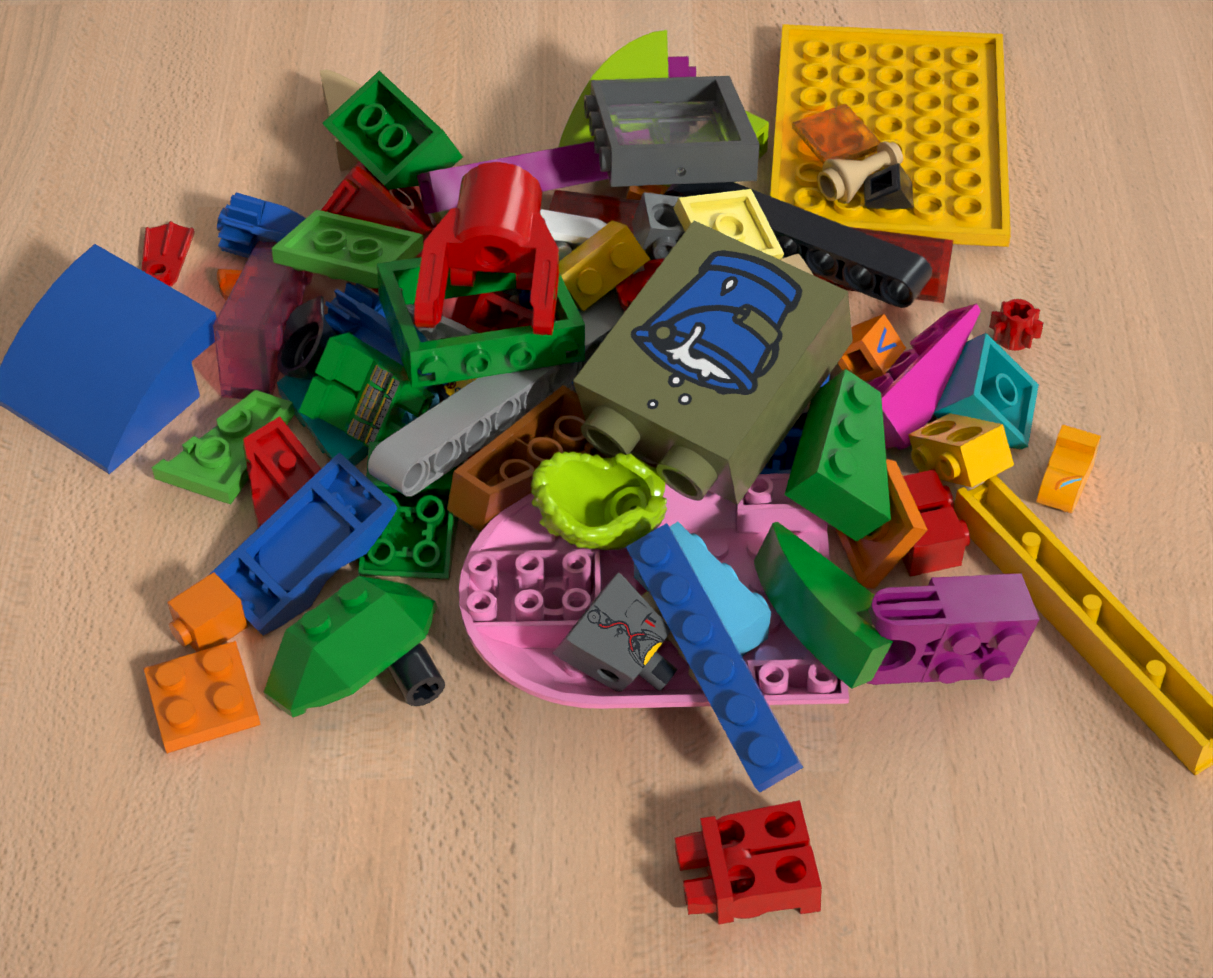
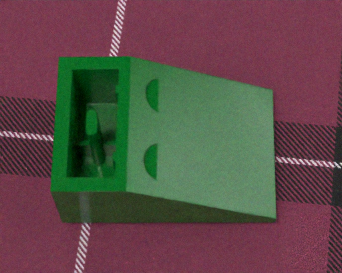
(419, 535)

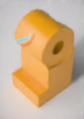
(1068, 468)

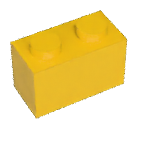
(601, 263)

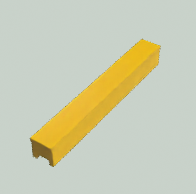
(1093, 621)

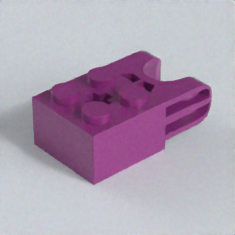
(953, 628)

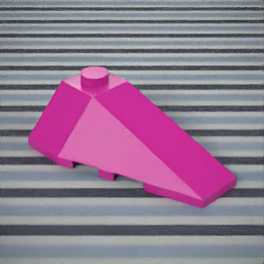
(920, 375)

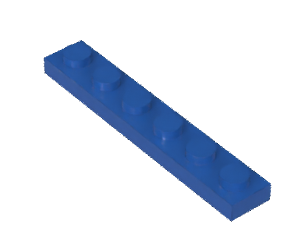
(714, 659)

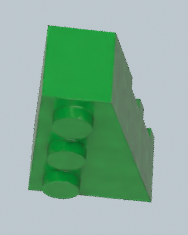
(843, 458)

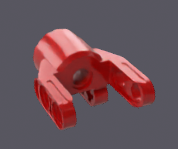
(491, 231)

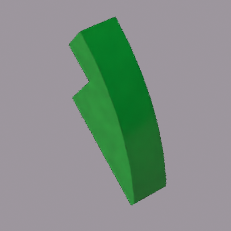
(821, 606)

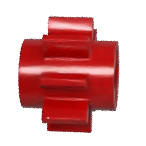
(1016, 324)

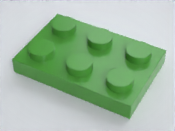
(345, 247)

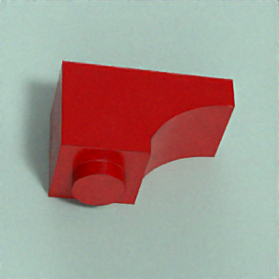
(497, 313)

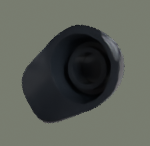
(304, 340)

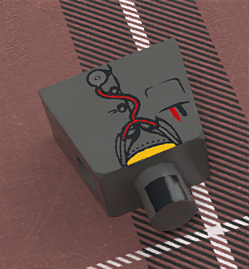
(618, 639)

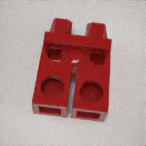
(753, 864)

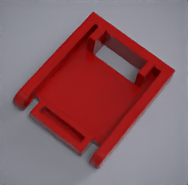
(373, 205)

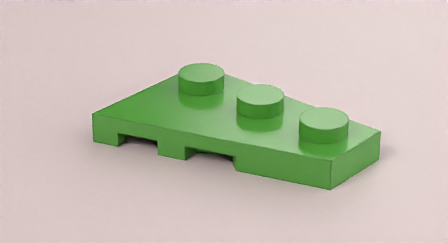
(217, 461)

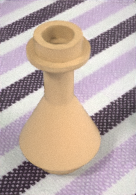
(843, 178)

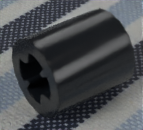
(417, 677)

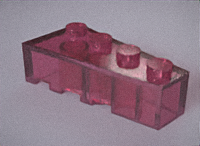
(254, 323)

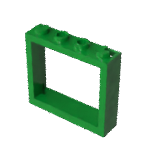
(478, 353)

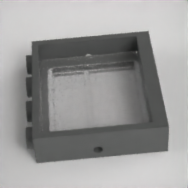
(686, 139)

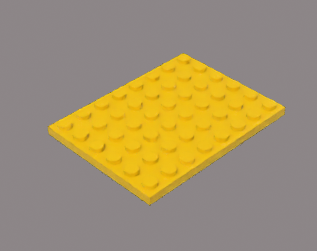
(916, 88)

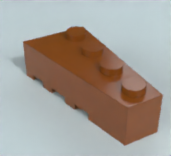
(505, 467)

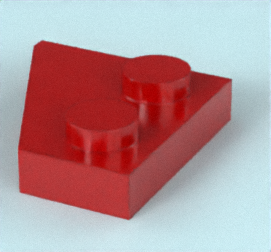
(275, 467)

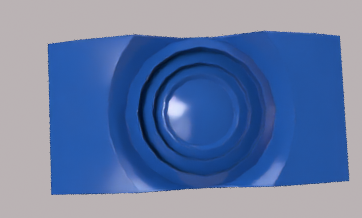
(305, 544)

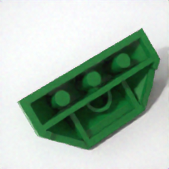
(347, 643)

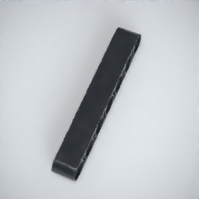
(834, 249)

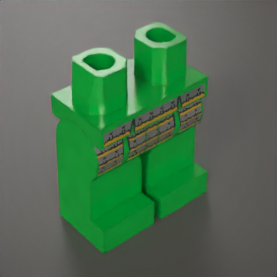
(362, 391)

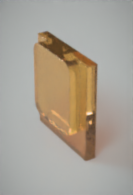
(836, 134)

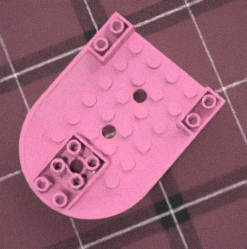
(524, 573)

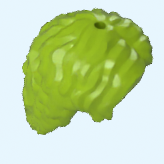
(598, 499)

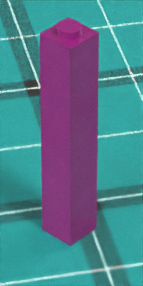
(551, 167)

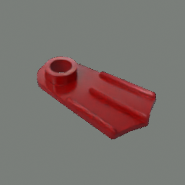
(166, 251)

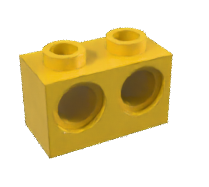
(961, 449)

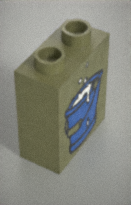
(713, 364)

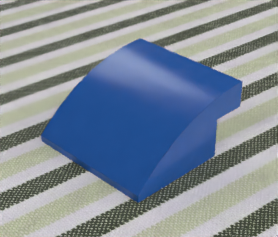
(105, 358)

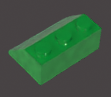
(391, 134)

